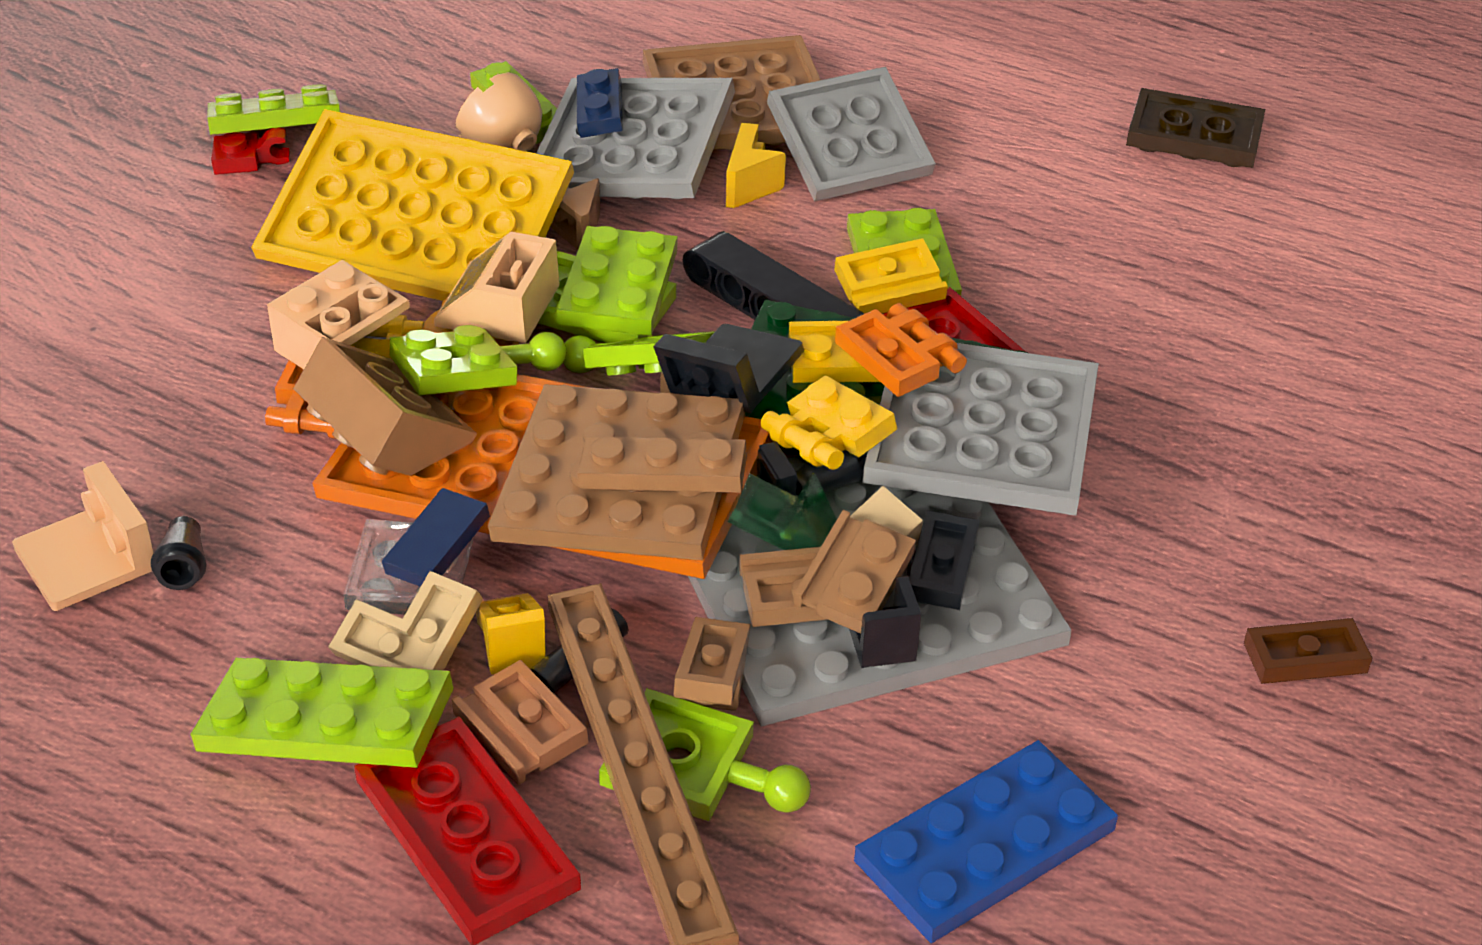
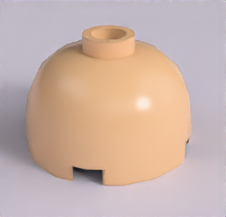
(502, 115)

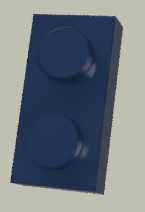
(599, 102)

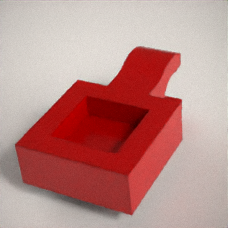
(245, 151)

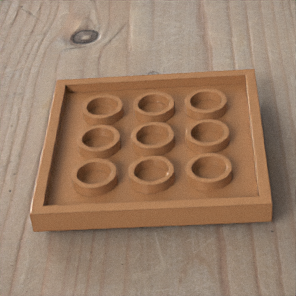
(755, 69)
(543, 494)

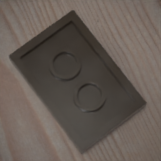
(1196, 128)

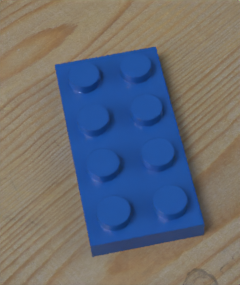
(984, 840)

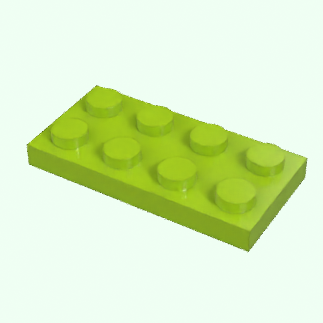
(324, 712)

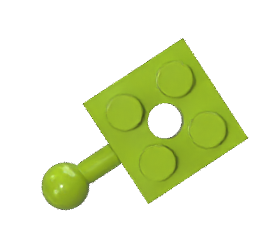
(619, 356)
(469, 358)
(717, 750)

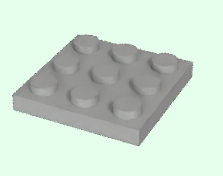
(850, 133)

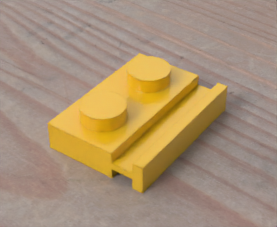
(891, 276)
(823, 355)

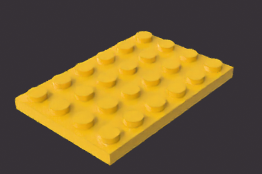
(406, 202)

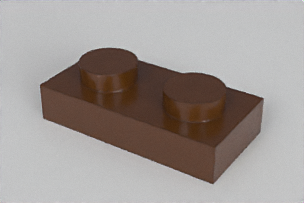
(1307, 650)

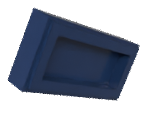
(436, 537)

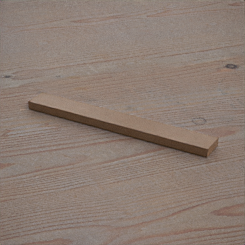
(641, 771)

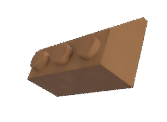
(379, 410)

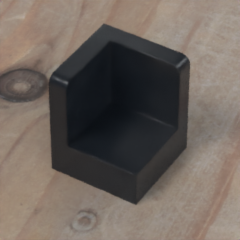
(892, 633)

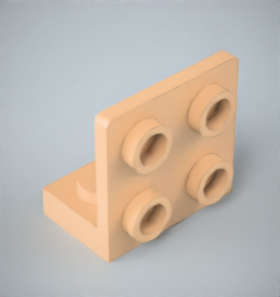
(90, 548)

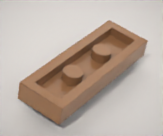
(662, 464)

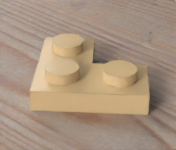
(420, 639)

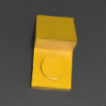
(752, 169)
(512, 631)

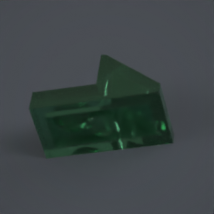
(782, 517)

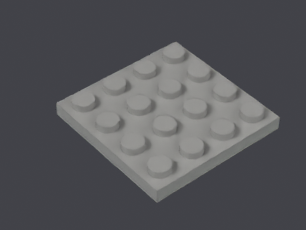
(663, 142)
(992, 433)

